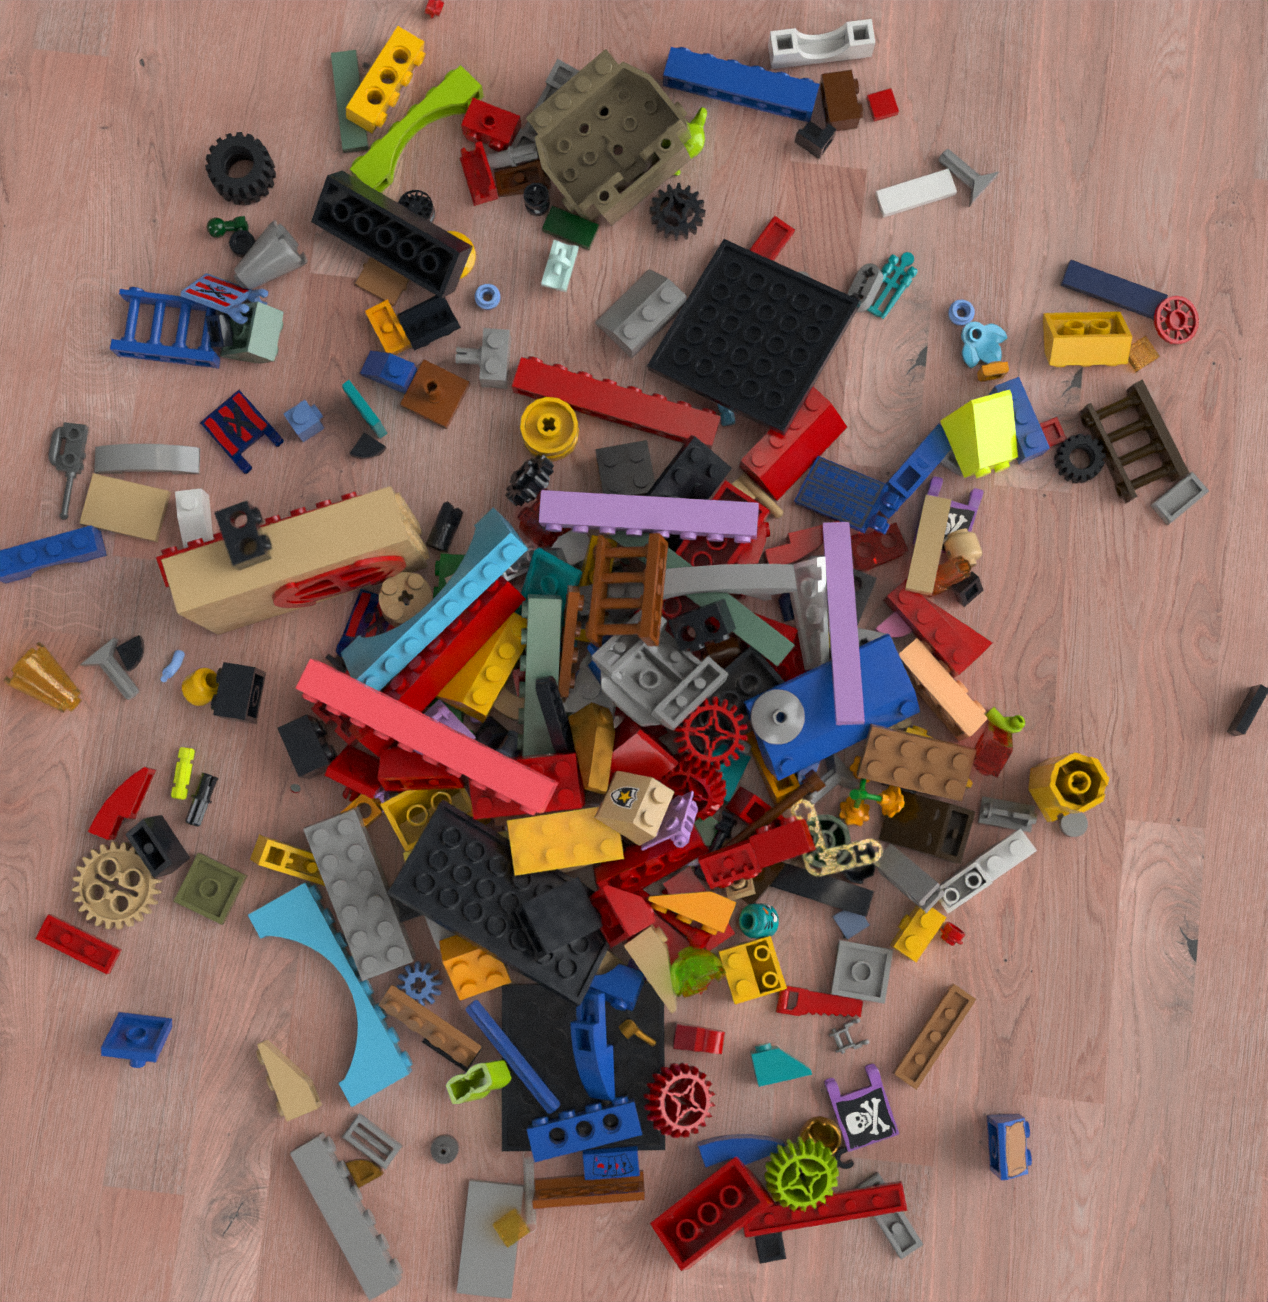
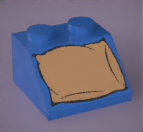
(1008, 1145)

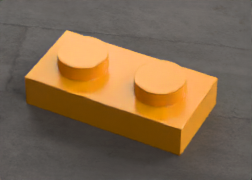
(388, 328)

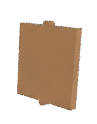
(382, 281)

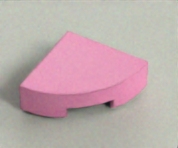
(894, 626)

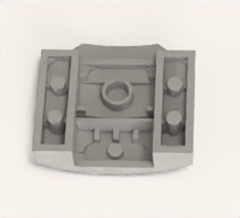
(655, 681)

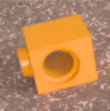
(376, 810)

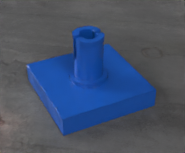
(136, 1038)

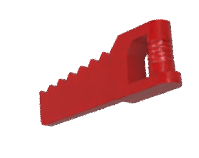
(818, 1003)

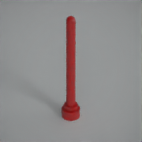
(697, 937)

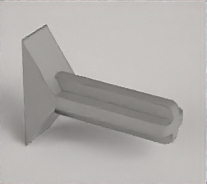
(967, 174)
(111, 667)
(836, 774)

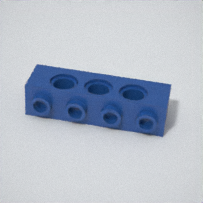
(545, 1148)

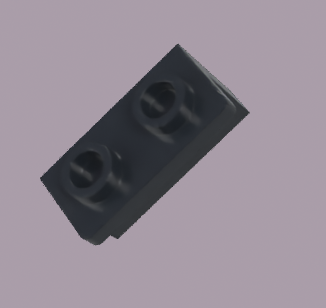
(428, 321)

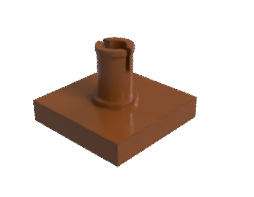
(435, 394)

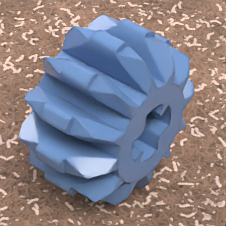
(427, 977)

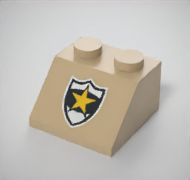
(634, 806)

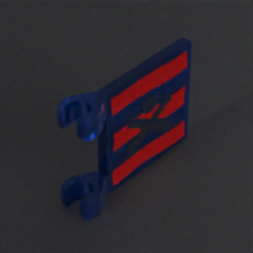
(237, 427)
(364, 620)

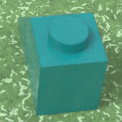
(776, 1065)

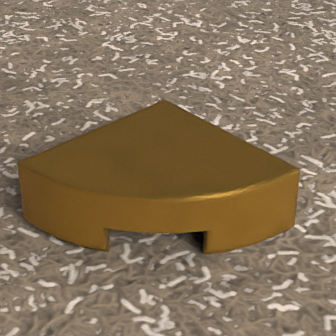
(363, 1171)

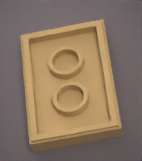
(125, 507)

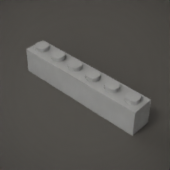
(347, 1216)

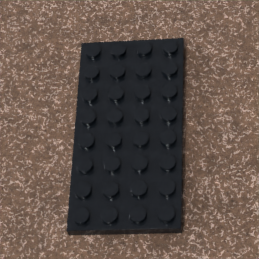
(467, 884)

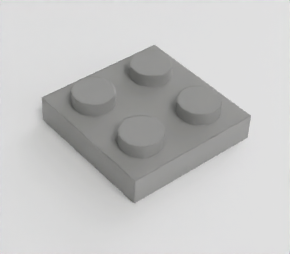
(861, 971)

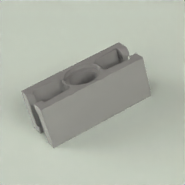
(909, 878)

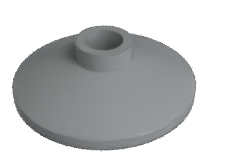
(764, 716)

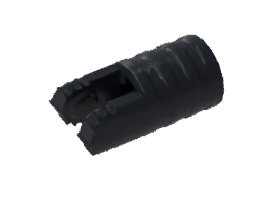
(444, 527)

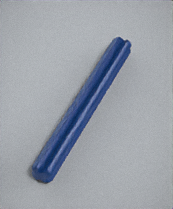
(512, 1056)

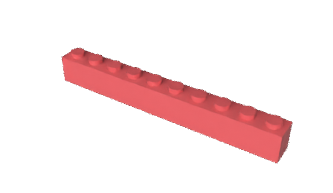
(427, 736)

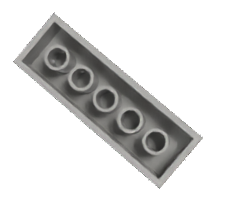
(359, 893)

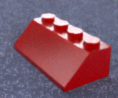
(782, 459)
(711, 1213)

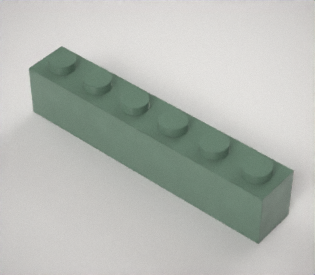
(541, 660)

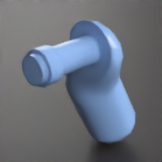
(175, 664)

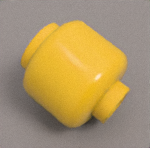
(200, 686)

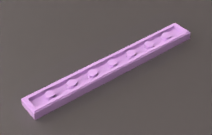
(843, 624)

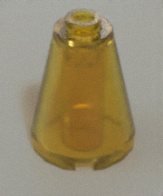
(44, 680)

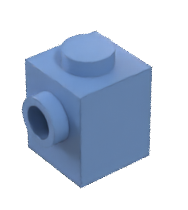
(305, 420)

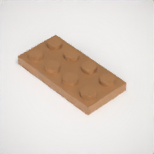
(916, 762)

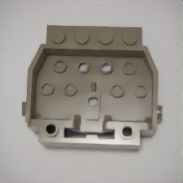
(638, 121)

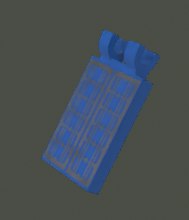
(846, 496)

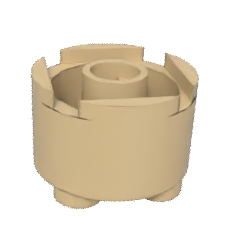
(403, 586)

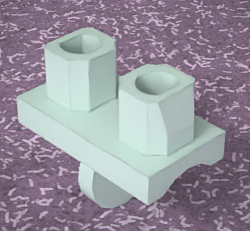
(559, 266)

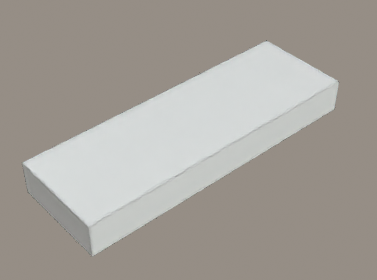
(915, 193)

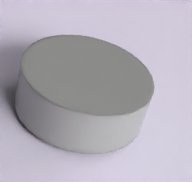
(1073, 824)

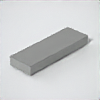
(895, 1225)

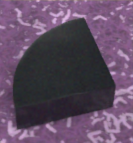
(367, 447)
(131, 652)

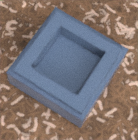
(850, 923)

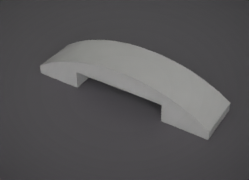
(557, 78)
(147, 458)

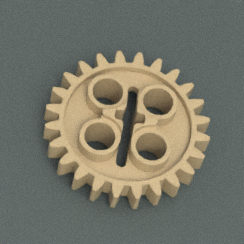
(107, 907)

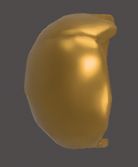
(824, 1130)

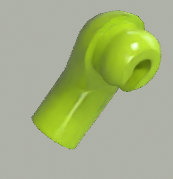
(1011, 724)

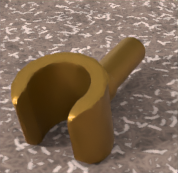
(628, 1028)

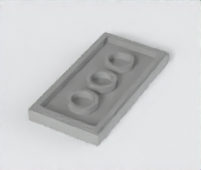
(485, 1261)

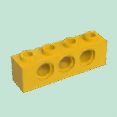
(400, 45)

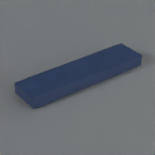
(1112, 289)

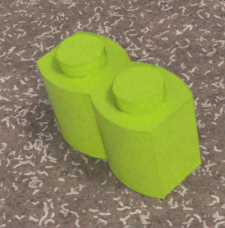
(478, 1081)

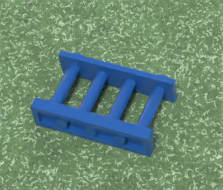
(153, 348)

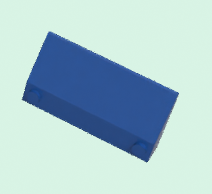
(886, 701)

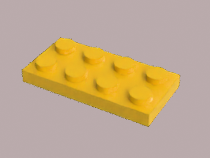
(562, 841)

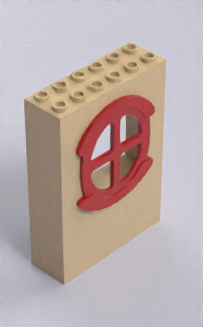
(310, 562)

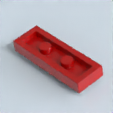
(78, 944)

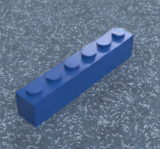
(740, 84)

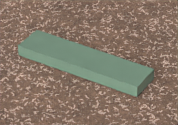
(346, 83)

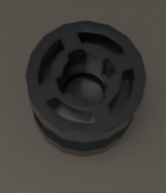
(537, 193)

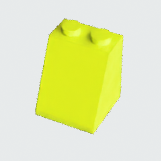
(983, 434)

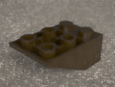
(929, 827)

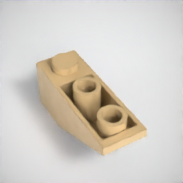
(292, 1086)

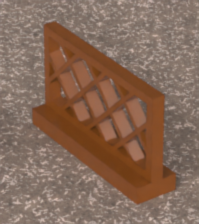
(576, 1191)

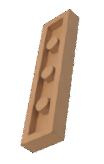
(429, 1025)
(934, 1036)

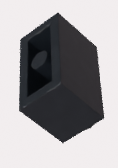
(157, 846)

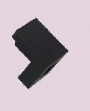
(815, 139)

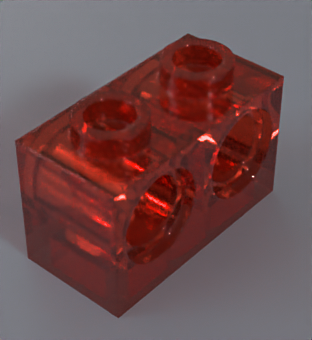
(878, 552)
(993, 750)

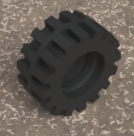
(1090, 447)

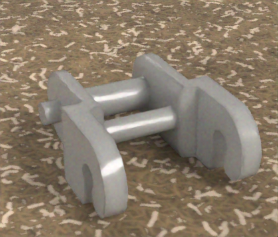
(835, 1033)

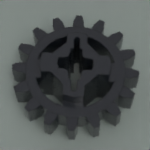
(687, 207)
(529, 480)

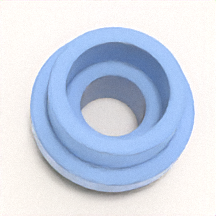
(482, 291)
(963, 305)

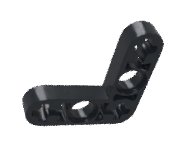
(554, 714)

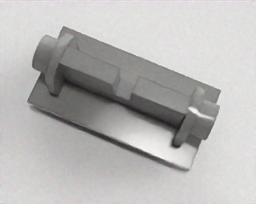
(1007, 814)

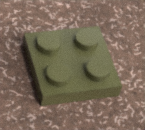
(210, 888)

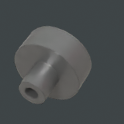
(445, 1142)

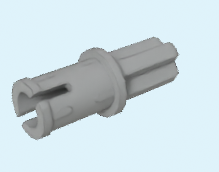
(512, 156)

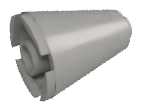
(269, 257)

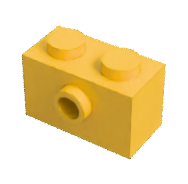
(917, 932)

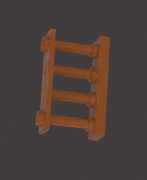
(650, 602)

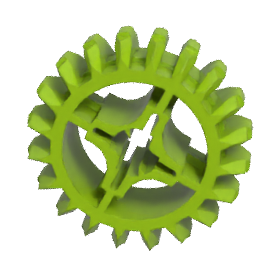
(818, 1174)

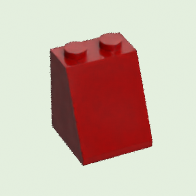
(639, 752)

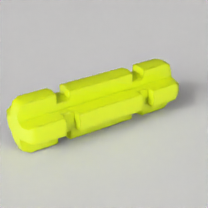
(182, 773)

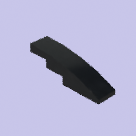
(824, 890)

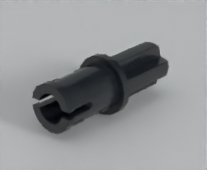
(201, 799)

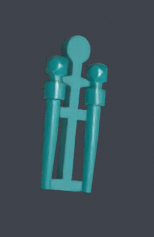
(906, 260)

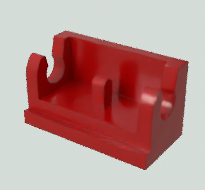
(478, 174)

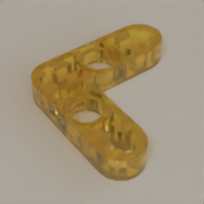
(829, 855)

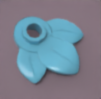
(983, 348)

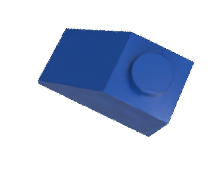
(389, 370)

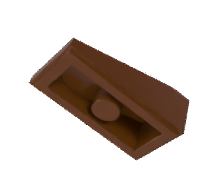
(515, 179)

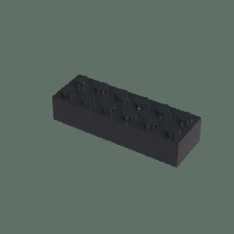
(391, 234)

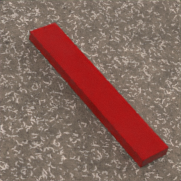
(840, 1207)

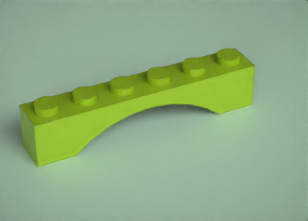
(446, 99)

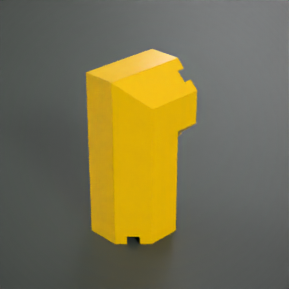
(1067, 785)

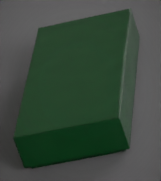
(570, 228)

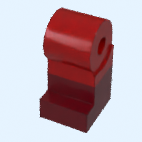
(698, 1038)

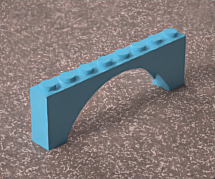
(490, 554)
(377, 1054)

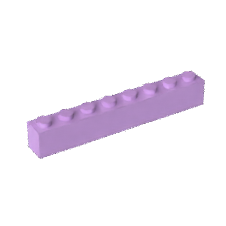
(649, 515)

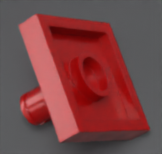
(355, 771)

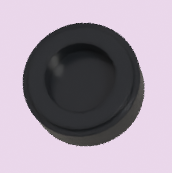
(241, 242)

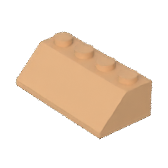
(940, 691)

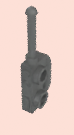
(73, 456)

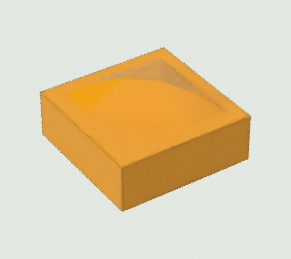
(993, 371)

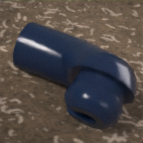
(786, 607)

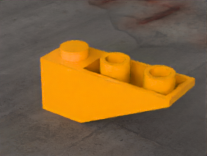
(702, 907)

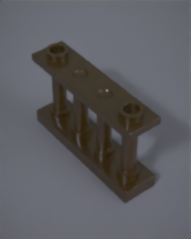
(1150, 421)

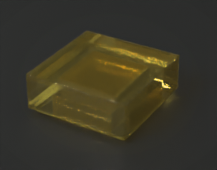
(1142, 354)
(511, 1227)

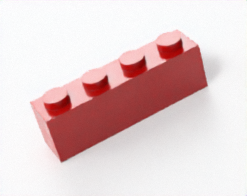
(946, 635)
(649, 865)

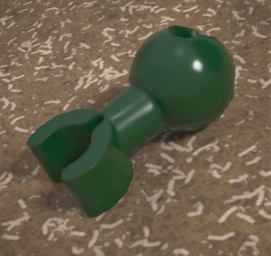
(218, 227)

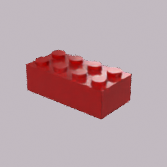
(558, 766)

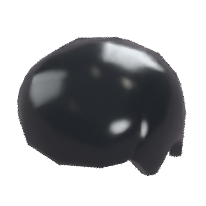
(860, 873)

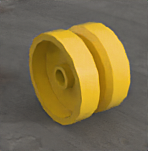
(545, 414)

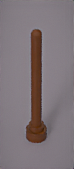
(810, 784)

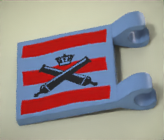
(223, 296)

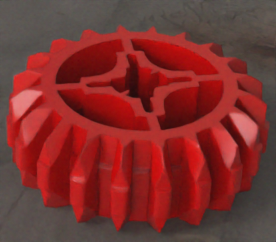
(708, 746)
(707, 785)
(667, 1118)

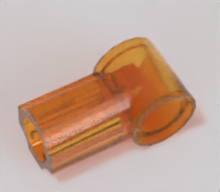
(950, 573)

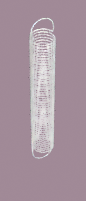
(528, 1188)

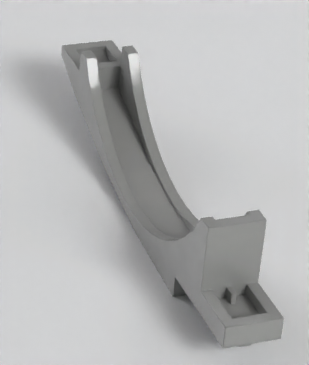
(745, 579)

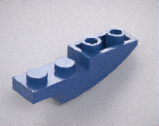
(917, 466)
(590, 1048)

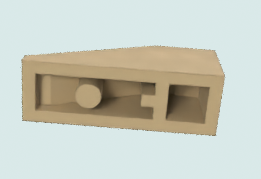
(653, 959)

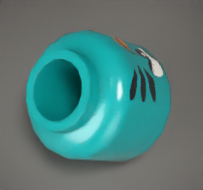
(758, 920)

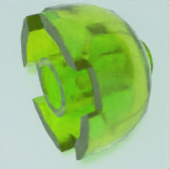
(694, 971)

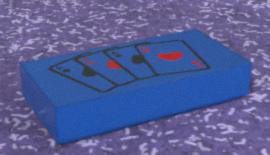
(611, 1163)

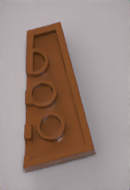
(572, 629)

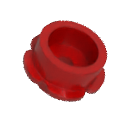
(434, 7)
(952, 934)

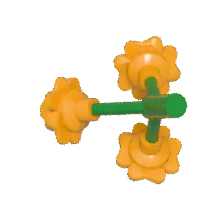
(854, 809)

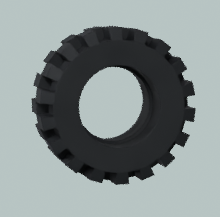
(229, 152)

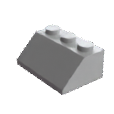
(642, 312)

